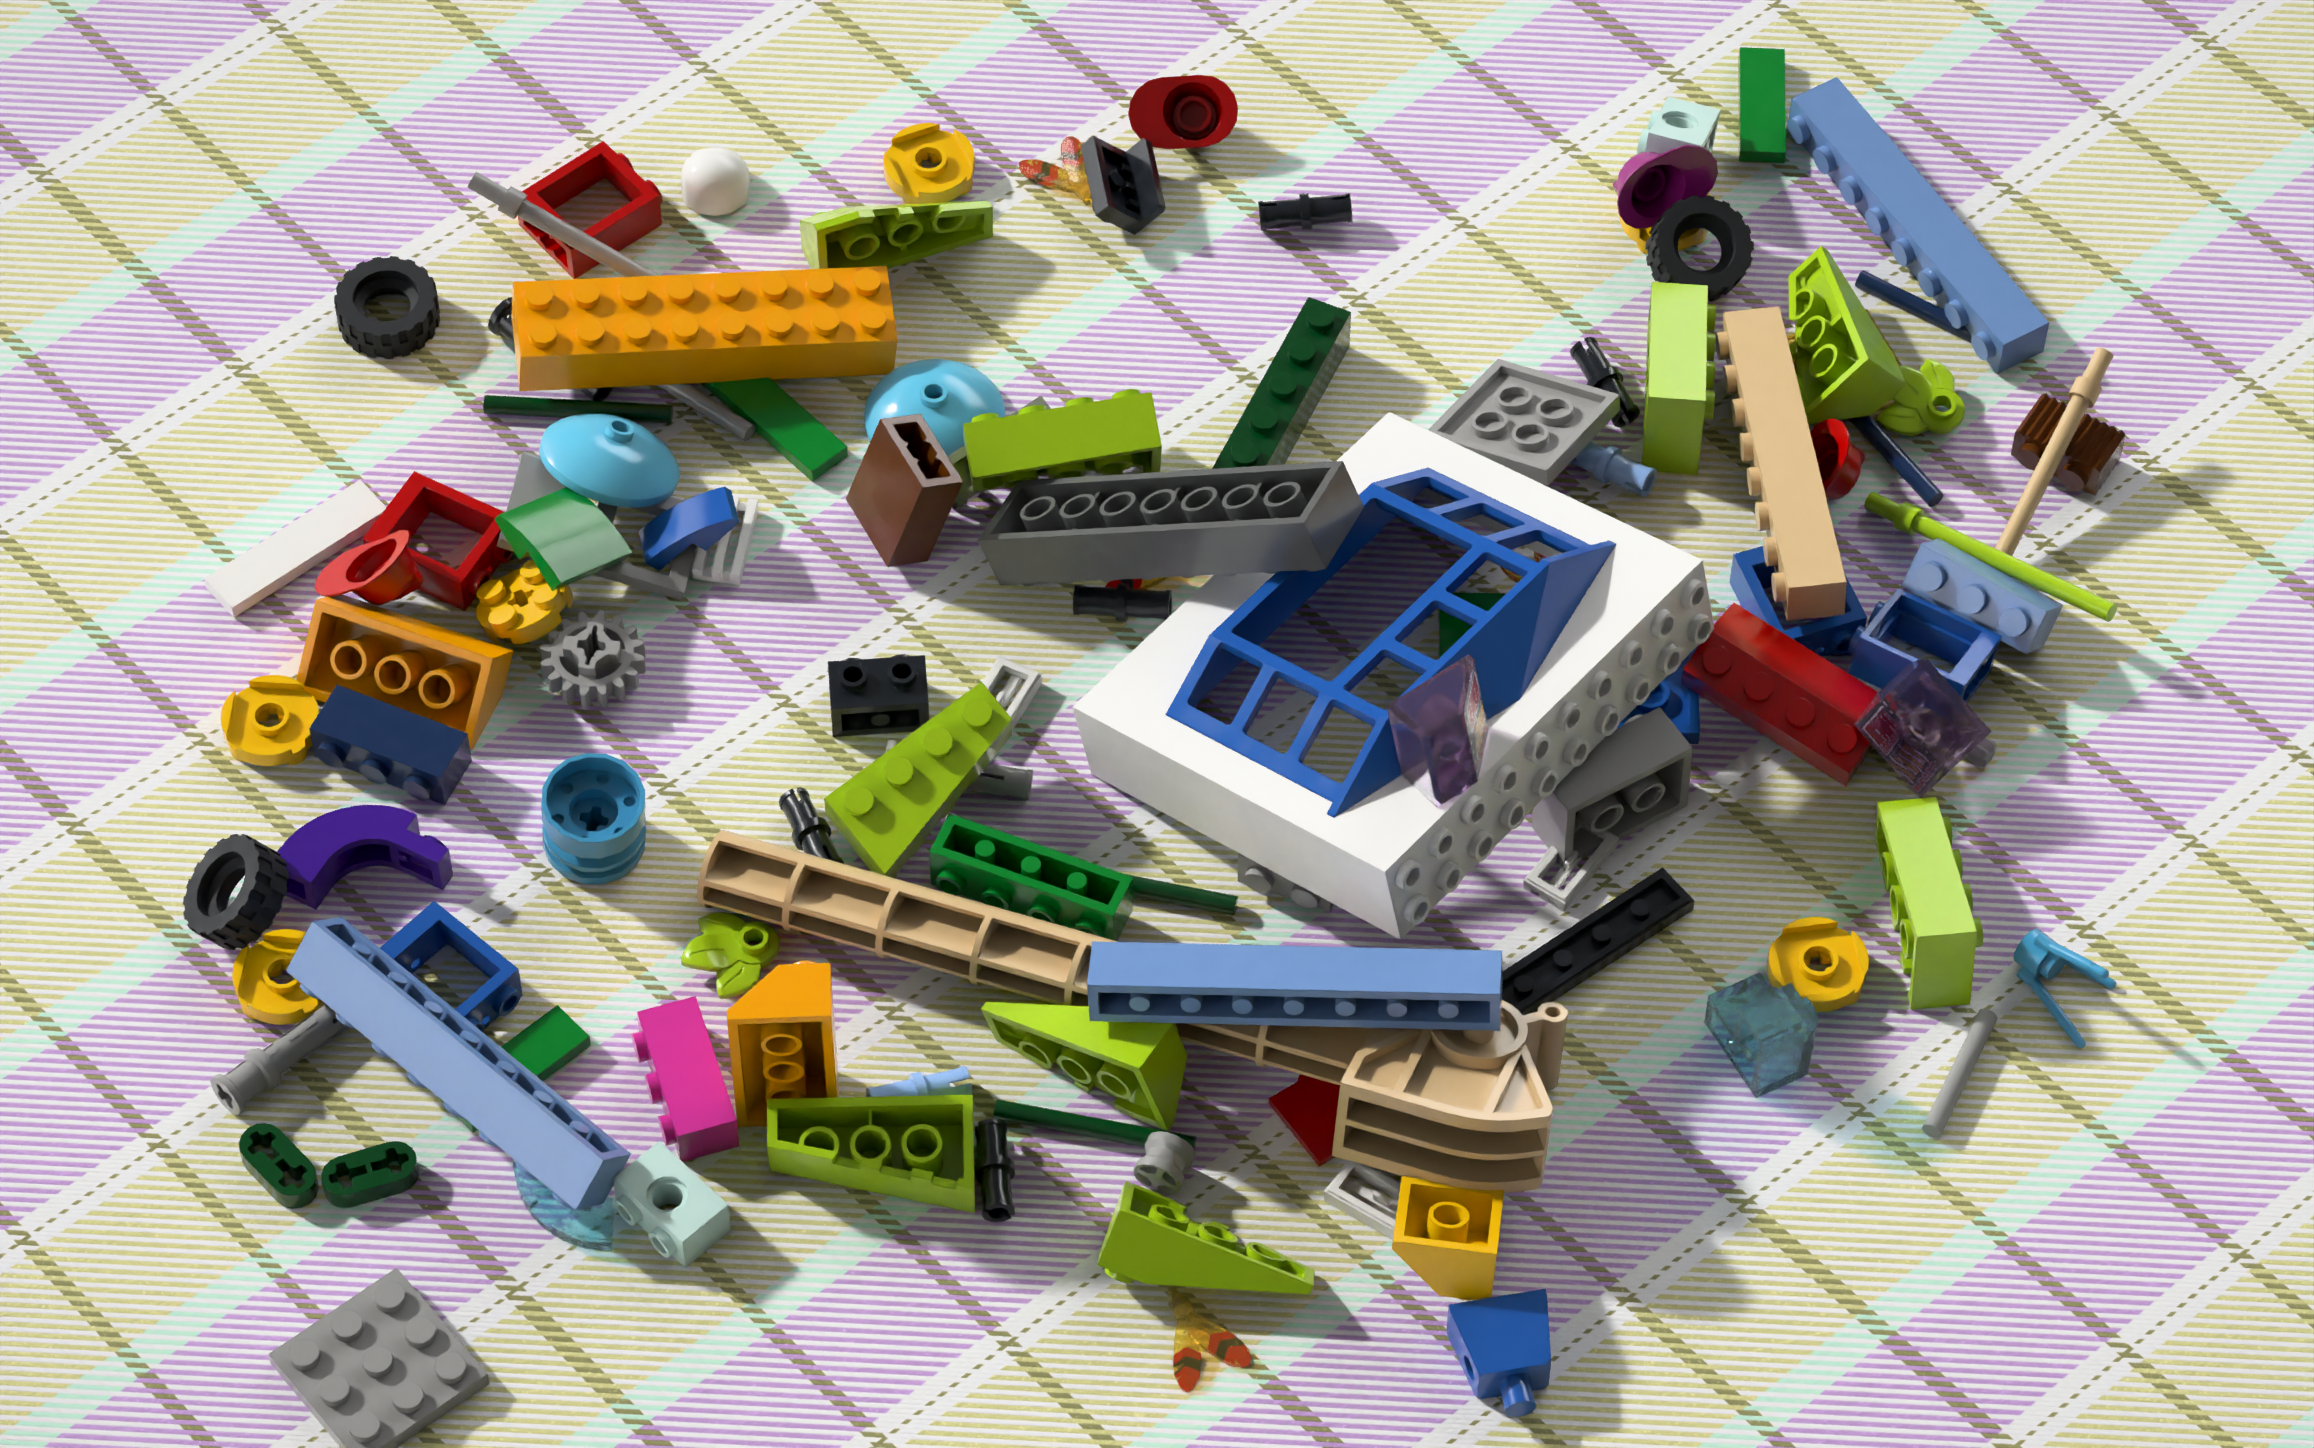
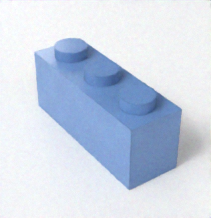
(1982, 595)

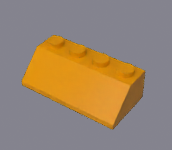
(403, 663)
(783, 1040)

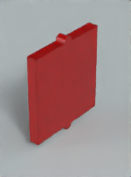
(1310, 1114)

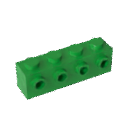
(1029, 878)

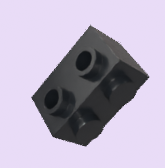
(878, 695)

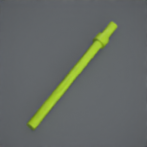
(1913, 521)

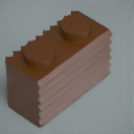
(2089, 455)

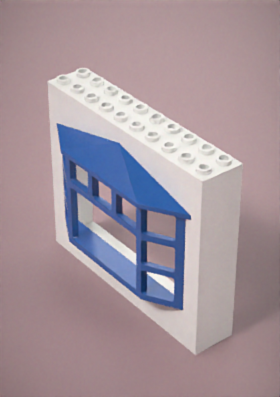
(1551, 658)

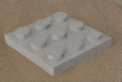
(1527, 419)
(379, 1366)

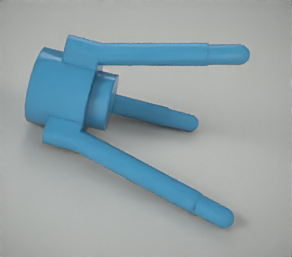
(2045, 958)

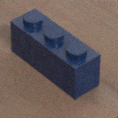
(390, 745)

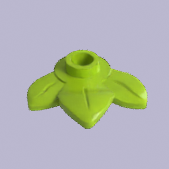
(1914, 404)
(726, 951)

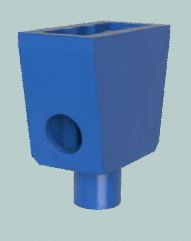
(1503, 1347)

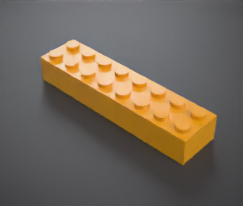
(703, 328)

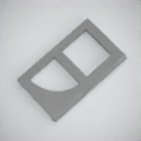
(535, 482)

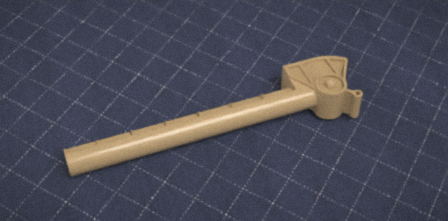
(1409, 1101)

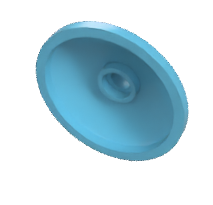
(959, 391)
(609, 460)

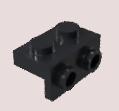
(1123, 183)

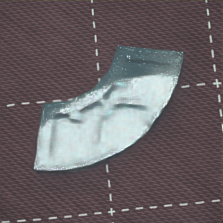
(583, 1227)

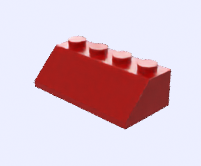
(1782, 692)

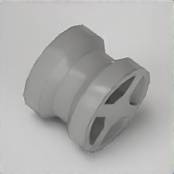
(1164, 1163)

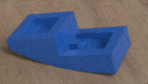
(696, 521)

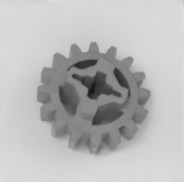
(593, 659)

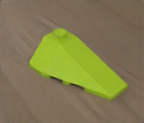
(892, 233)
(1838, 351)
(1128, 1060)
(1161, 1246)

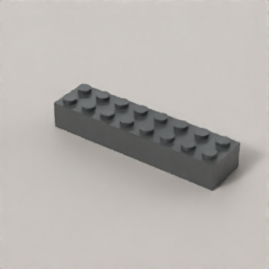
(1172, 524)

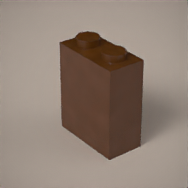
(904, 490)

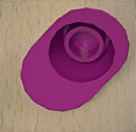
(1655, 181)

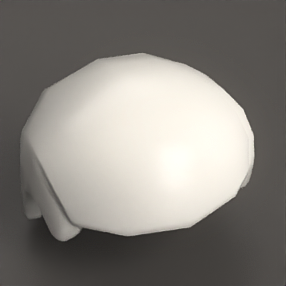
(715, 181)

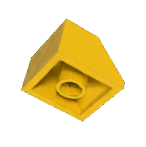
(1449, 1236)

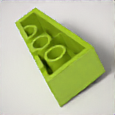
(1678, 376)
(1064, 440)
(915, 784)
(1928, 901)
(879, 1145)

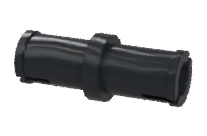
(1305, 211)
(1605, 377)
(1122, 602)
(809, 830)
(994, 1170)

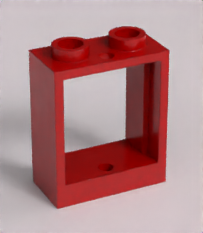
(615, 230)
(410, 509)

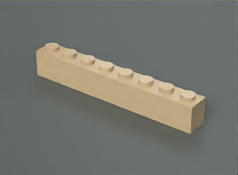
(1782, 464)

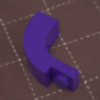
(358, 839)

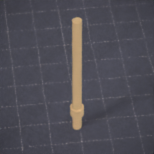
(2082, 396)

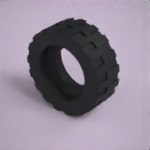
(1722, 223)
(389, 337)
(256, 902)

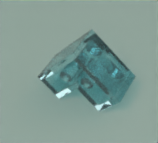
(1763, 1031)

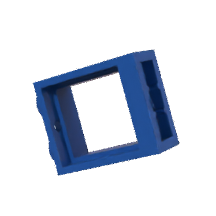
(1929, 628)
(1824, 637)
(435, 929)

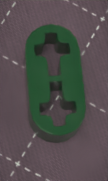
(270, 1172)
(370, 1174)

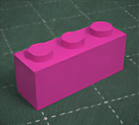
(685, 1079)

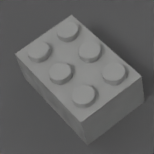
(1619, 788)

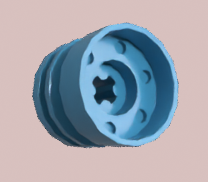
(593, 818)

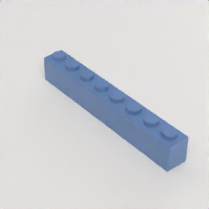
(1917, 225)
(1295, 985)
(458, 1063)

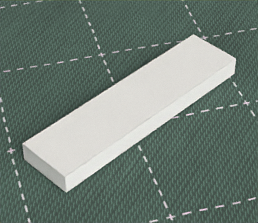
(295, 549)

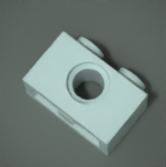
(1679, 125)
(661, 1180)

